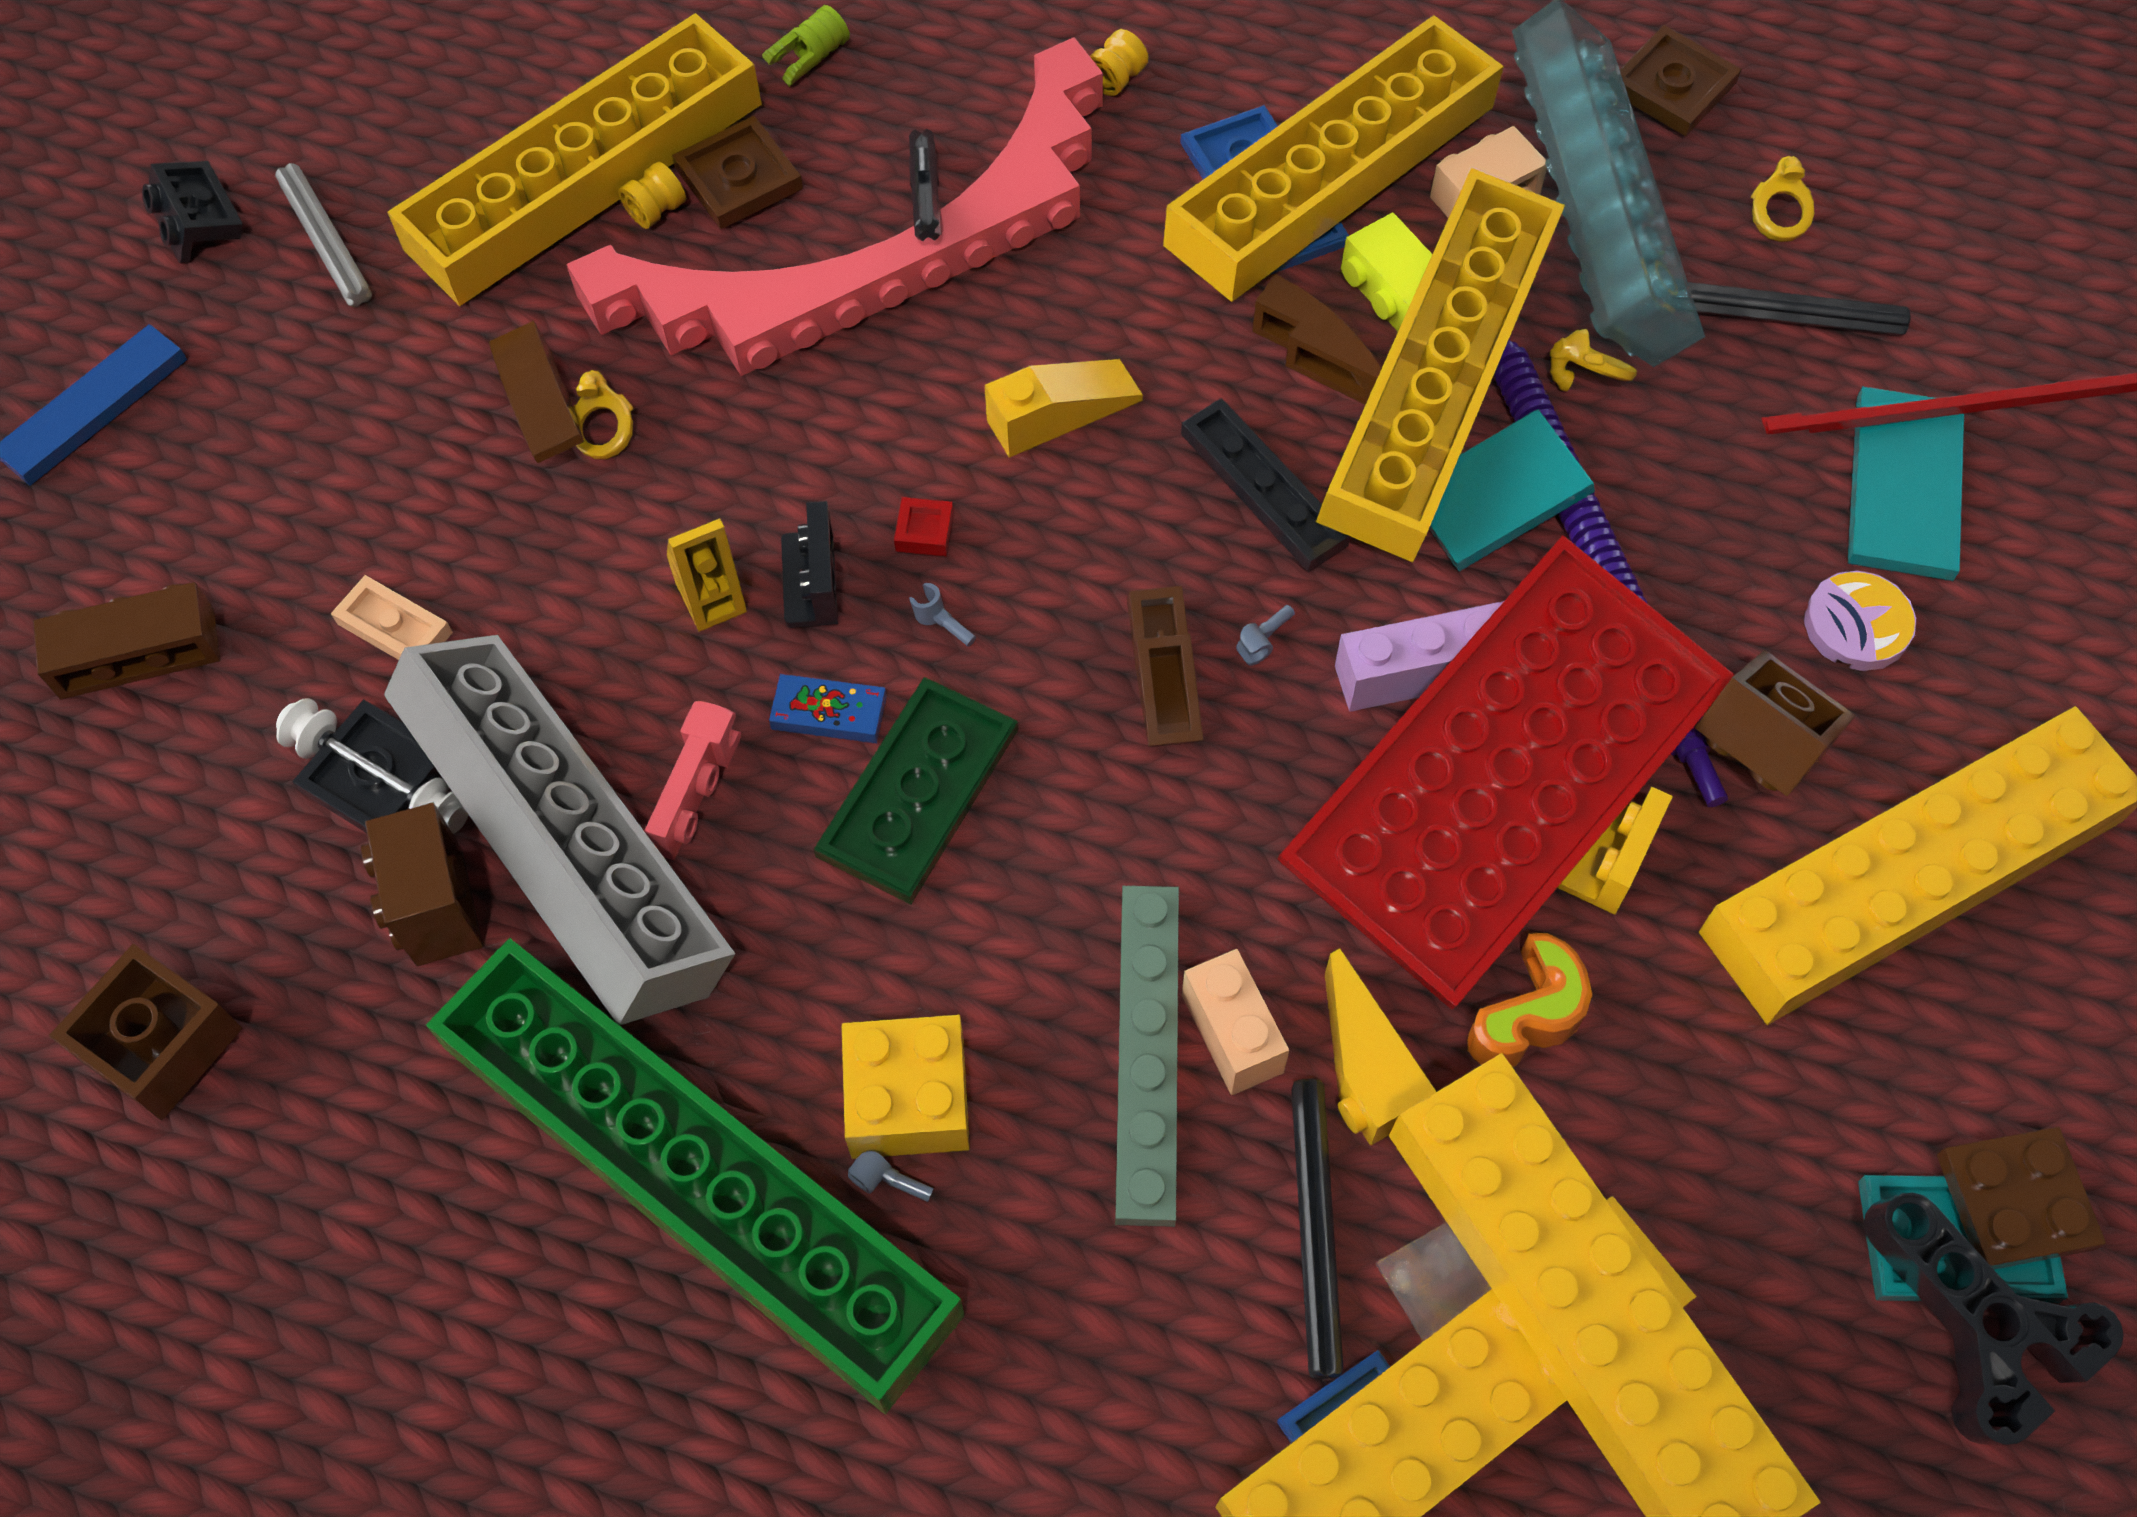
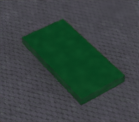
(916, 790)

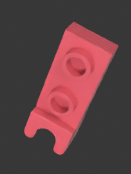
(707, 744)

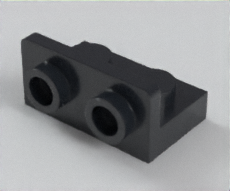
(189, 206)
(810, 571)

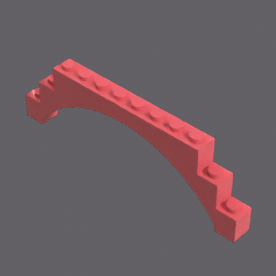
(791, 308)

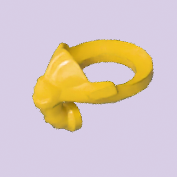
(1784, 180)
(1577, 349)
(598, 395)

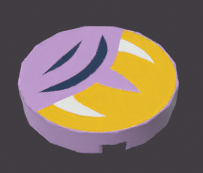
(1860, 620)

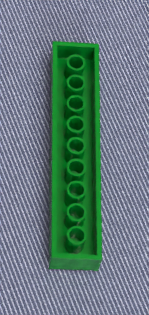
(699, 1175)

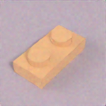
(388, 619)

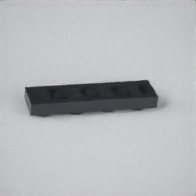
(1263, 483)

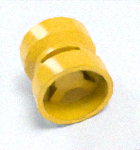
(1121, 57)
(652, 195)

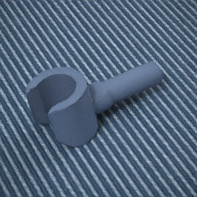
(935, 613)
(1254, 643)
(872, 1168)

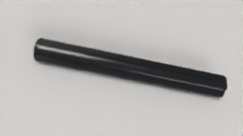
(1800, 309)
(1317, 1230)

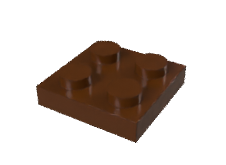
(1677, 79)
(737, 172)
(2021, 1198)

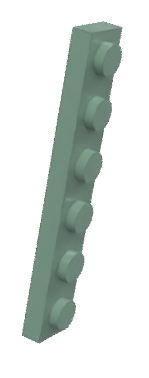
(1148, 1058)

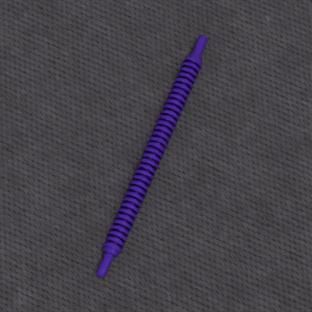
(1592, 533)

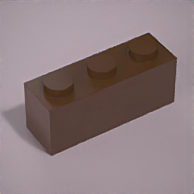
(126, 640)

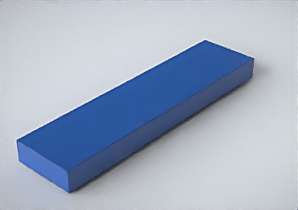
(89, 404)

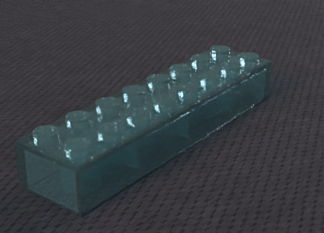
(1606, 186)

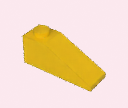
(1055, 400)
(706, 574)
(1372, 1063)

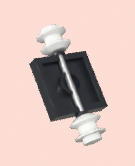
(365, 766)

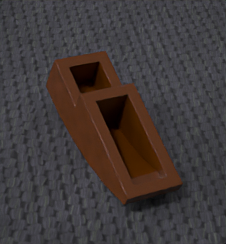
(1316, 339)
(536, 391)
(1164, 666)

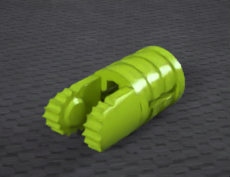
(810, 42)

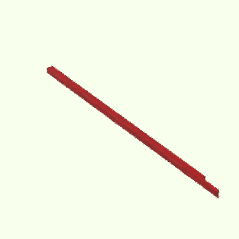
(1951, 405)

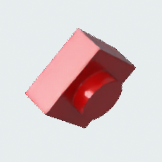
(924, 526)

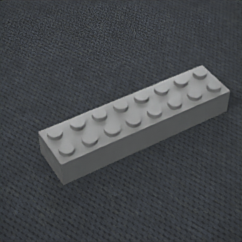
(558, 827)

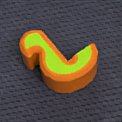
(1539, 1017)

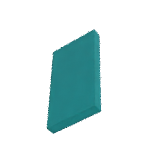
(1907, 491)

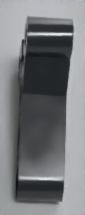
(1987, 1366)

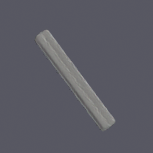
(323, 235)

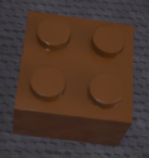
(1773, 723)
(421, 885)
(146, 1031)

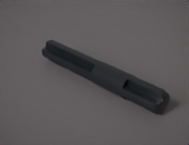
(924, 185)

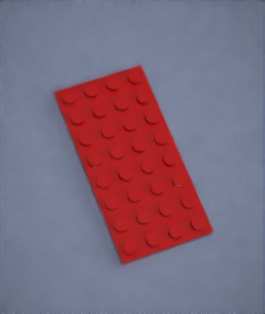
(1506, 771)

